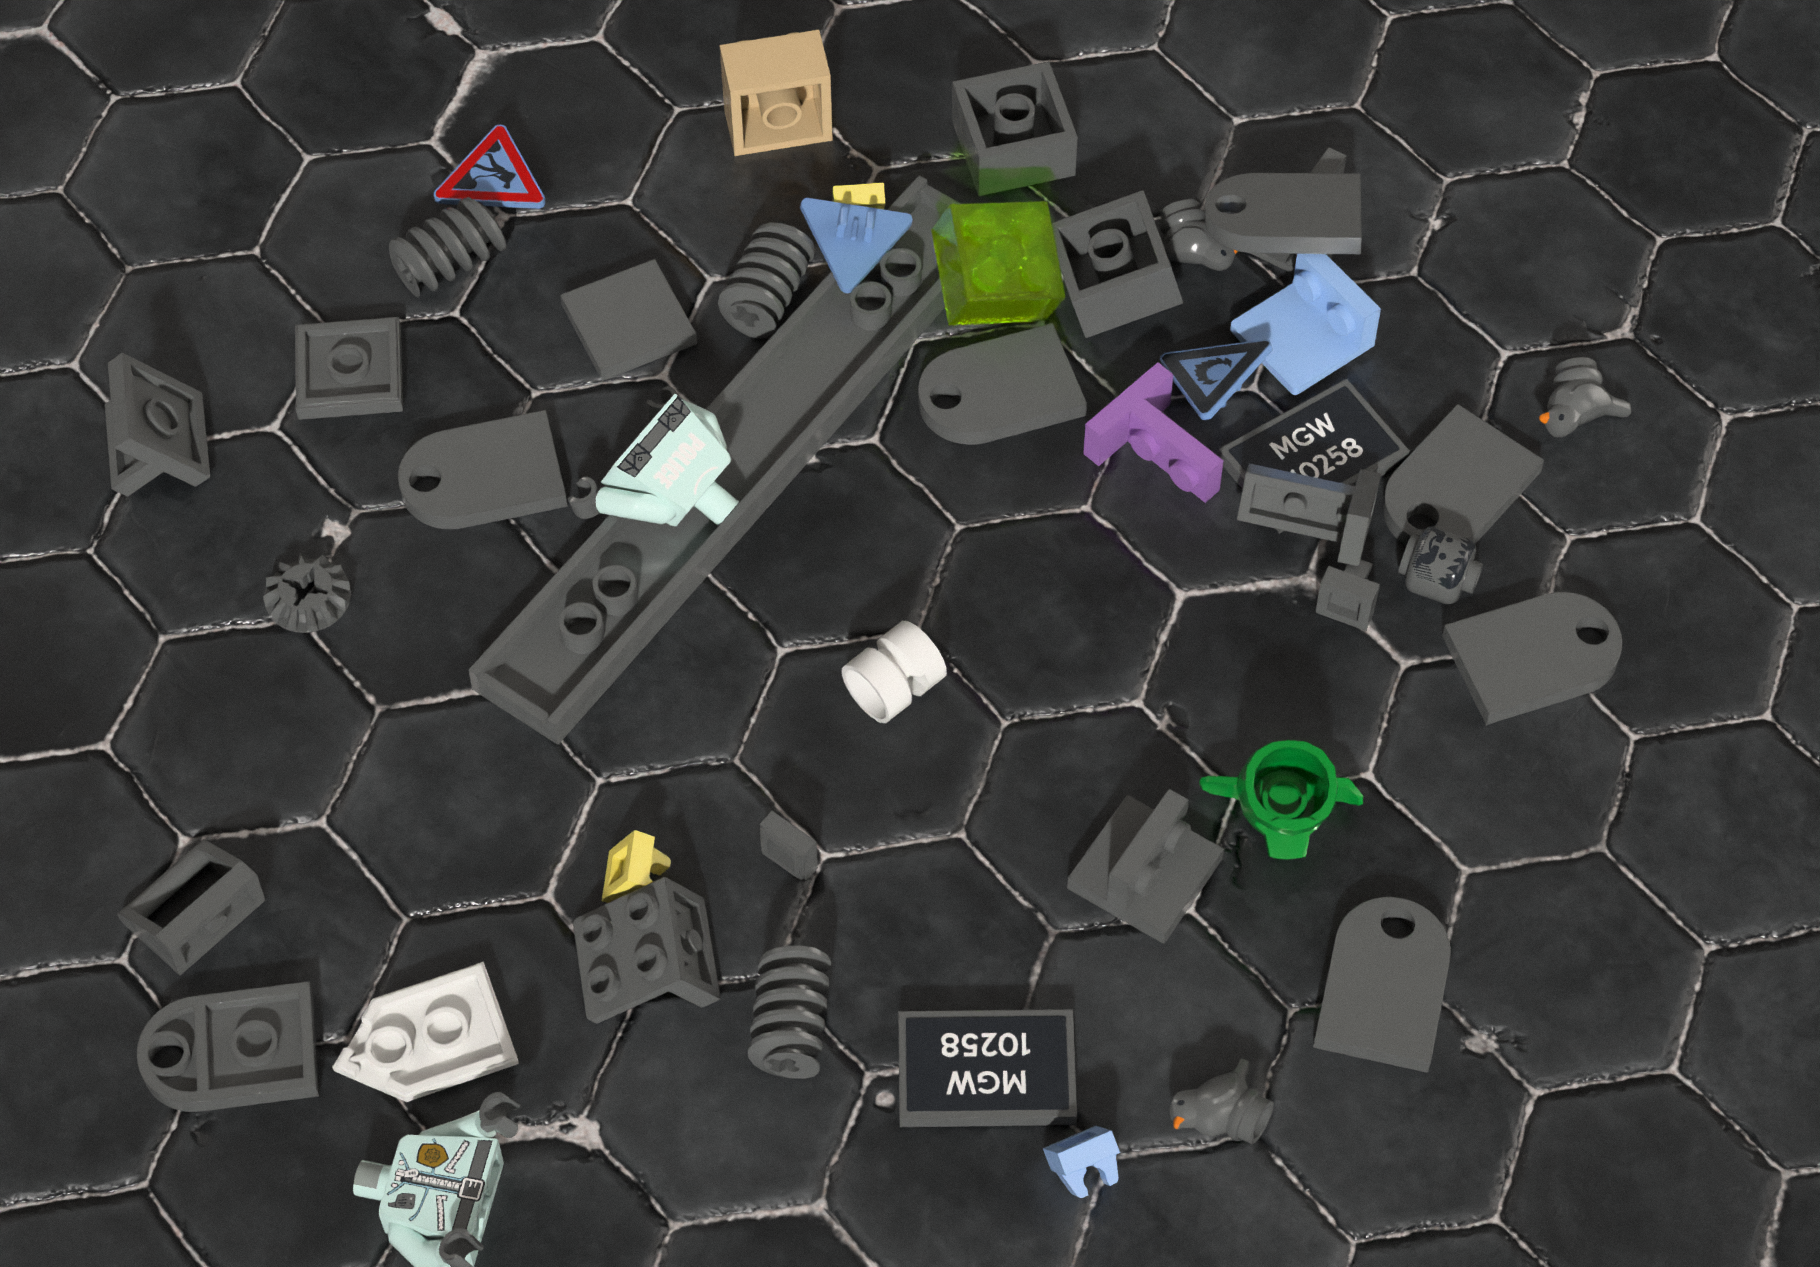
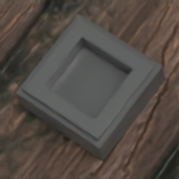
(788, 846)

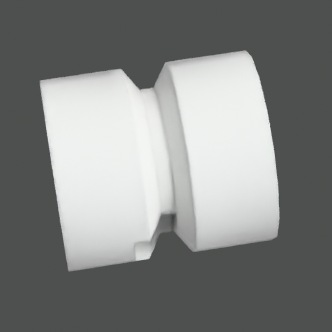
(888, 677)

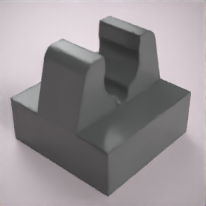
(1348, 595)

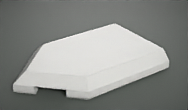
(430, 1036)

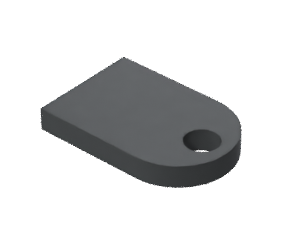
(1287, 213)
(1001, 387)
(484, 473)
(1459, 478)
(1532, 655)
(1385, 990)
(235, 1048)

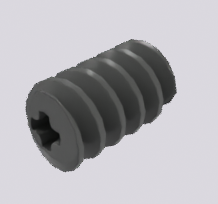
(444, 243)
(765, 279)
(788, 1011)

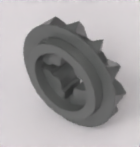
(315, 610)

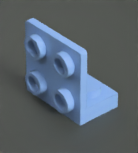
(1311, 323)

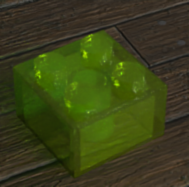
(997, 263)

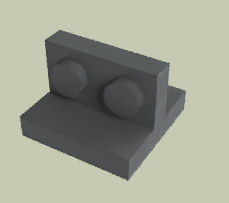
(153, 427)
(1147, 865)

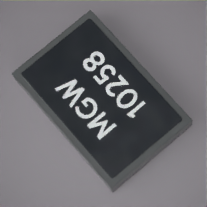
(1320, 439)
(987, 1068)

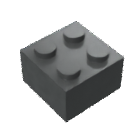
(1014, 128)
(1115, 264)

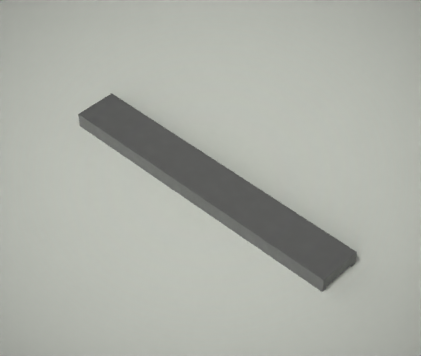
(773, 420)

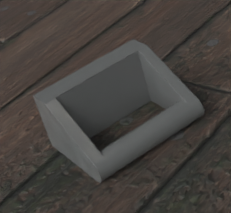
(204, 920)

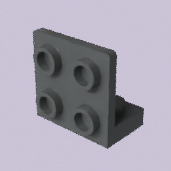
(645, 948)

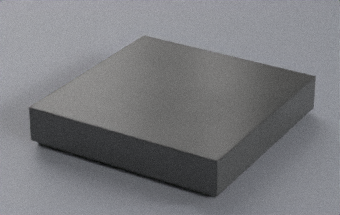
(628, 319)
(348, 368)

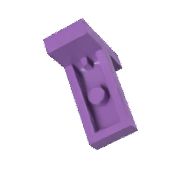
(1139, 420)

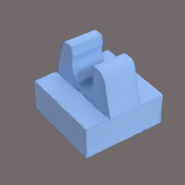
(1088, 1148)

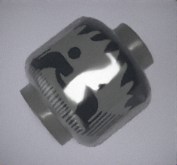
(1440, 565)

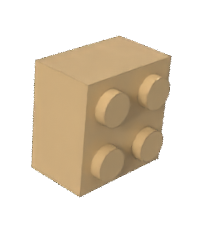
(776, 92)

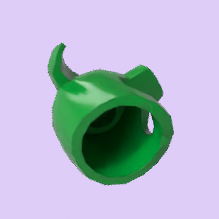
(1286, 794)

